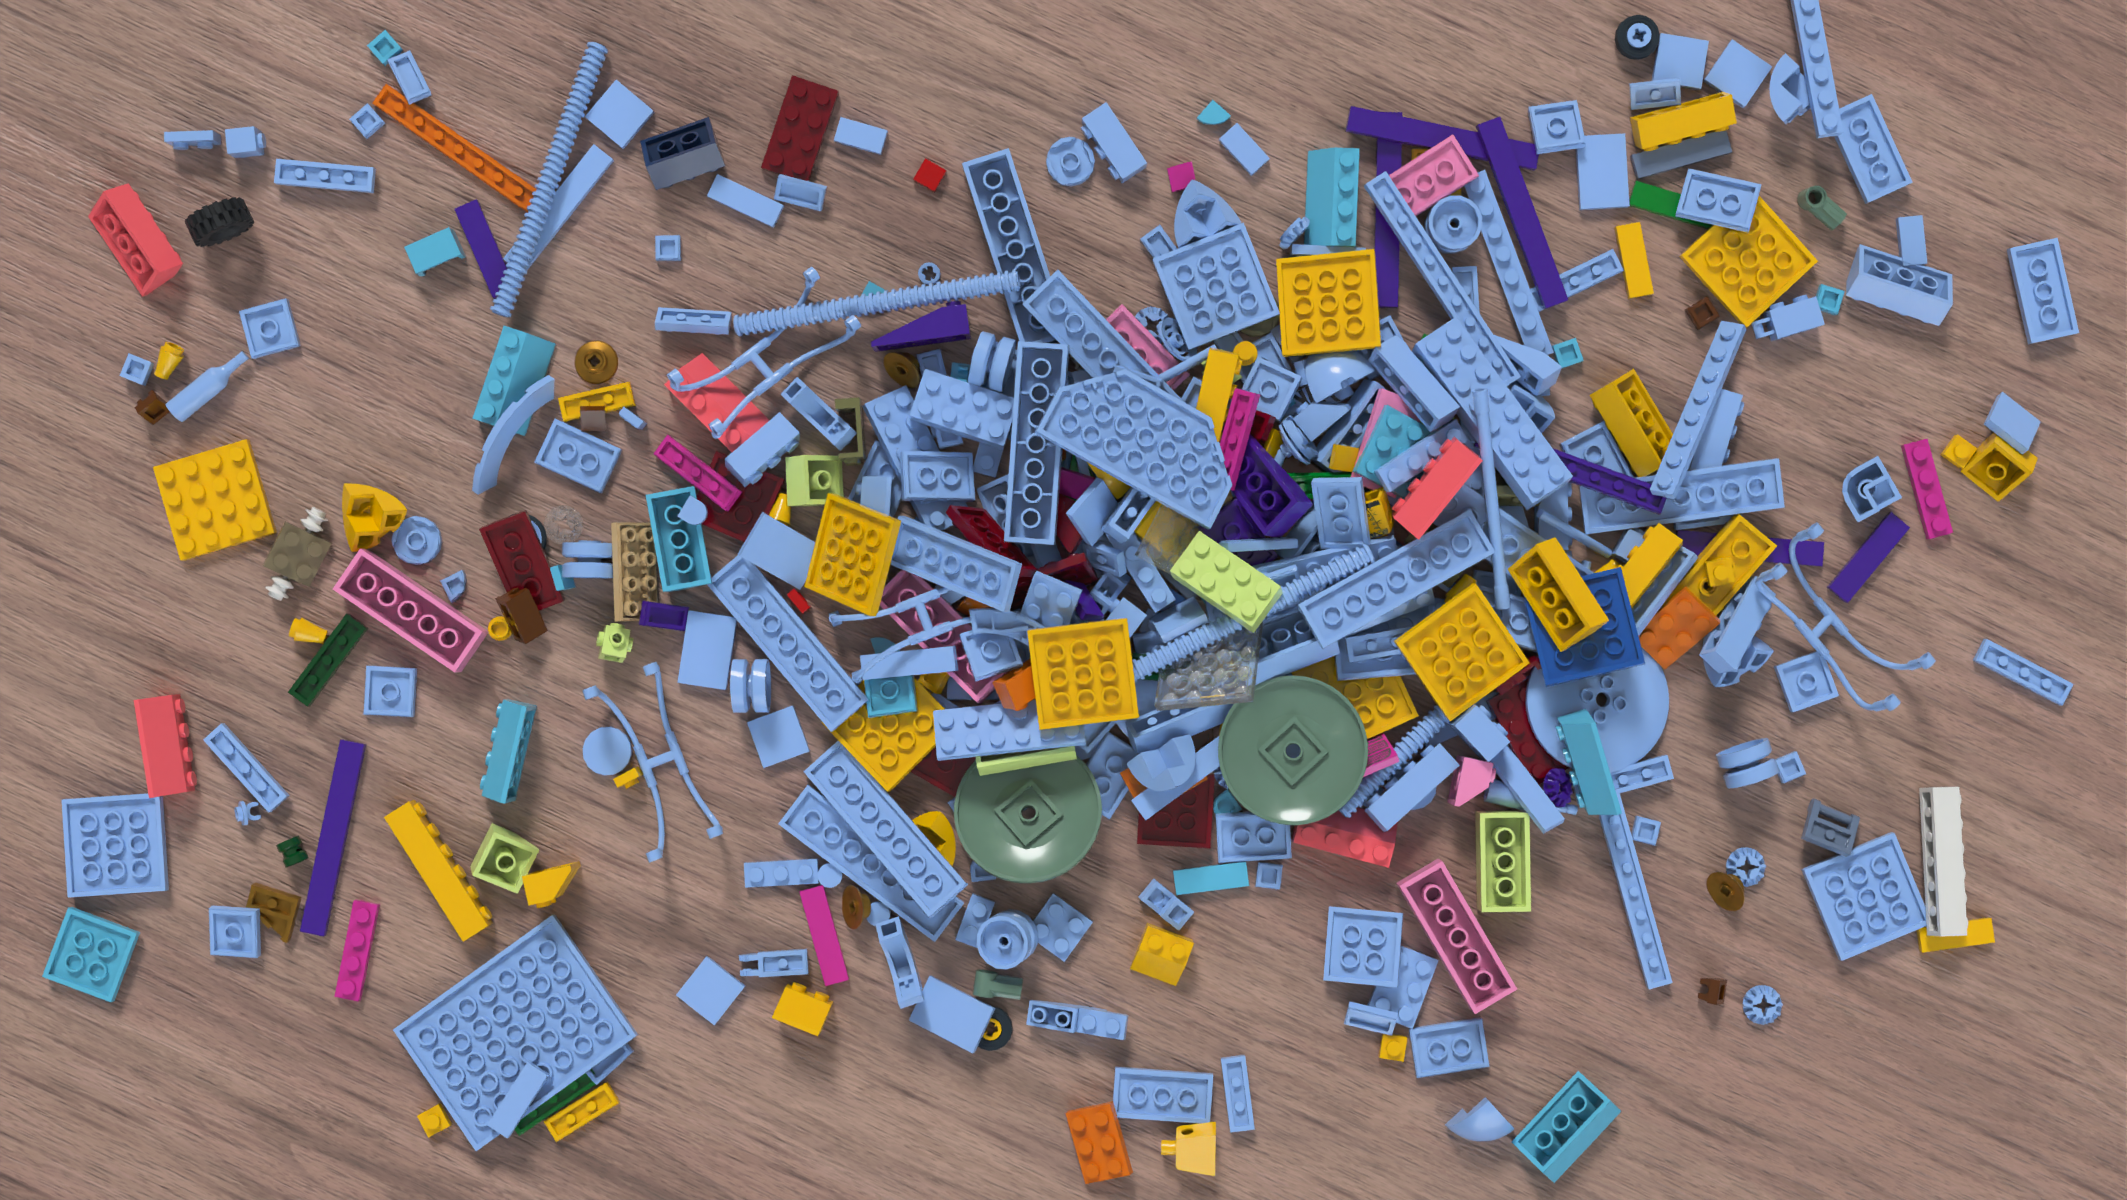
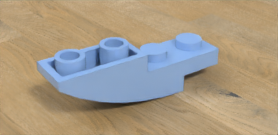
(1077, 1019)

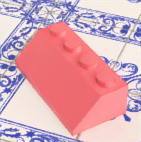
(135, 238)
(718, 401)
(1436, 487)
(165, 745)
(1350, 837)

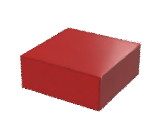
(930, 175)
(799, 601)

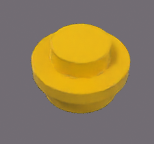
(1247, 352)
(499, 629)

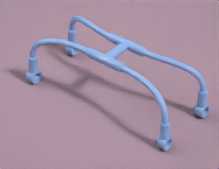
(717, 426)
(928, 633)
(1812, 636)
(647, 764)

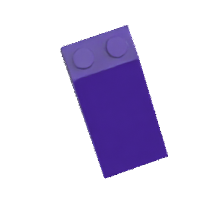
(937, 327)
(1269, 492)

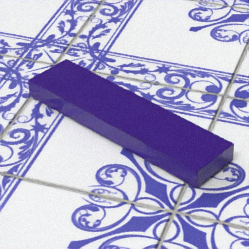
(482, 244)
(1868, 557)

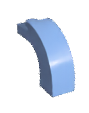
(818, 413)
(900, 961)

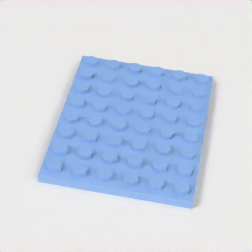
(519, 1007)

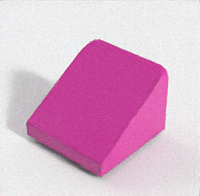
(1180, 176)

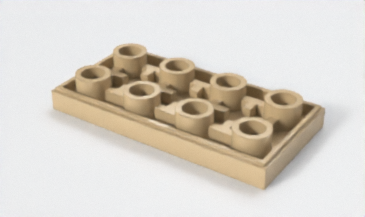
(633, 569)

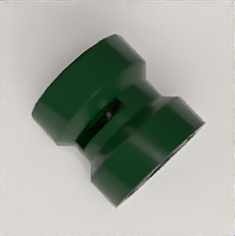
(292, 851)

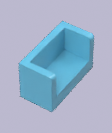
(434, 250)

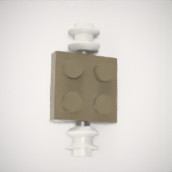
(297, 554)

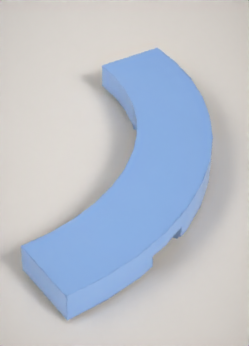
(505, 429)
(1002, 623)

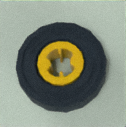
(1000, 1037)

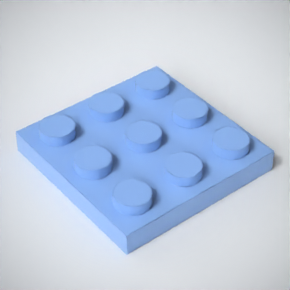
(1363, 946)

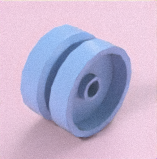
(1467, 220)
(987, 360)
(589, 559)
(750, 685)
(1747, 763)
(1007, 939)

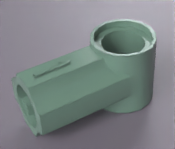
(1823, 209)
(991, 984)

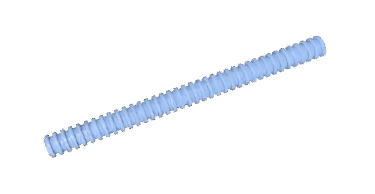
(549, 177)
(876, 303)
(1226, 625)
(1404, 750)

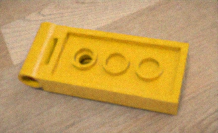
(1747, 551)

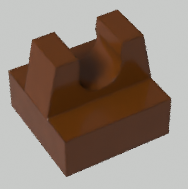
(152, 408)
(1715, 992)

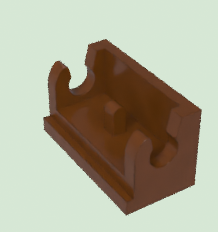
(521, 615)

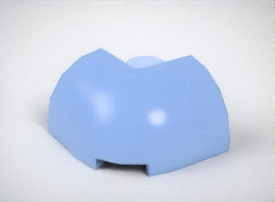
(1535, 406)
(1869, 489)

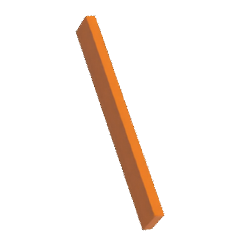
(455, 147)

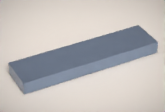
(1681, 154)

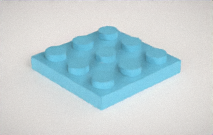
(1390, 437)
(91, 954)

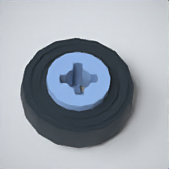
(1629, 43)

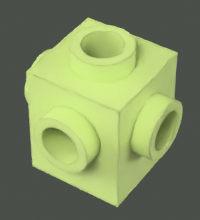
(612, 650)

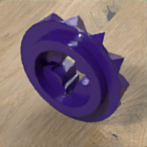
(1552, 787)

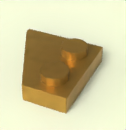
(276, 908)

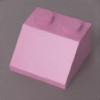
(1470, 779)

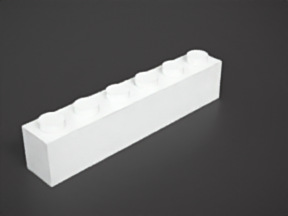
(1943, 861)

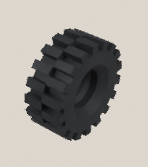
(219, 222)

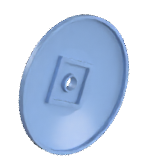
(1626, 723)

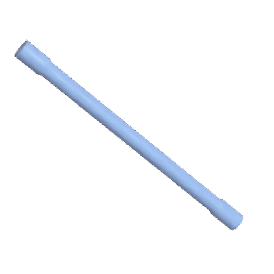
(1482, 409)

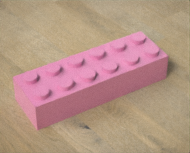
(907, 585)
(410, 610)
(1456, 936)

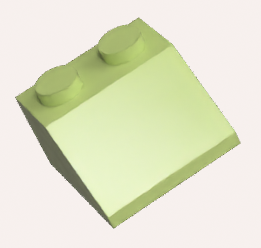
(812, 478)
(503, 858)

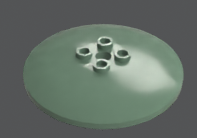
(1302, 787)
(1032, 849)

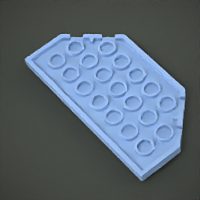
(1142, 441)

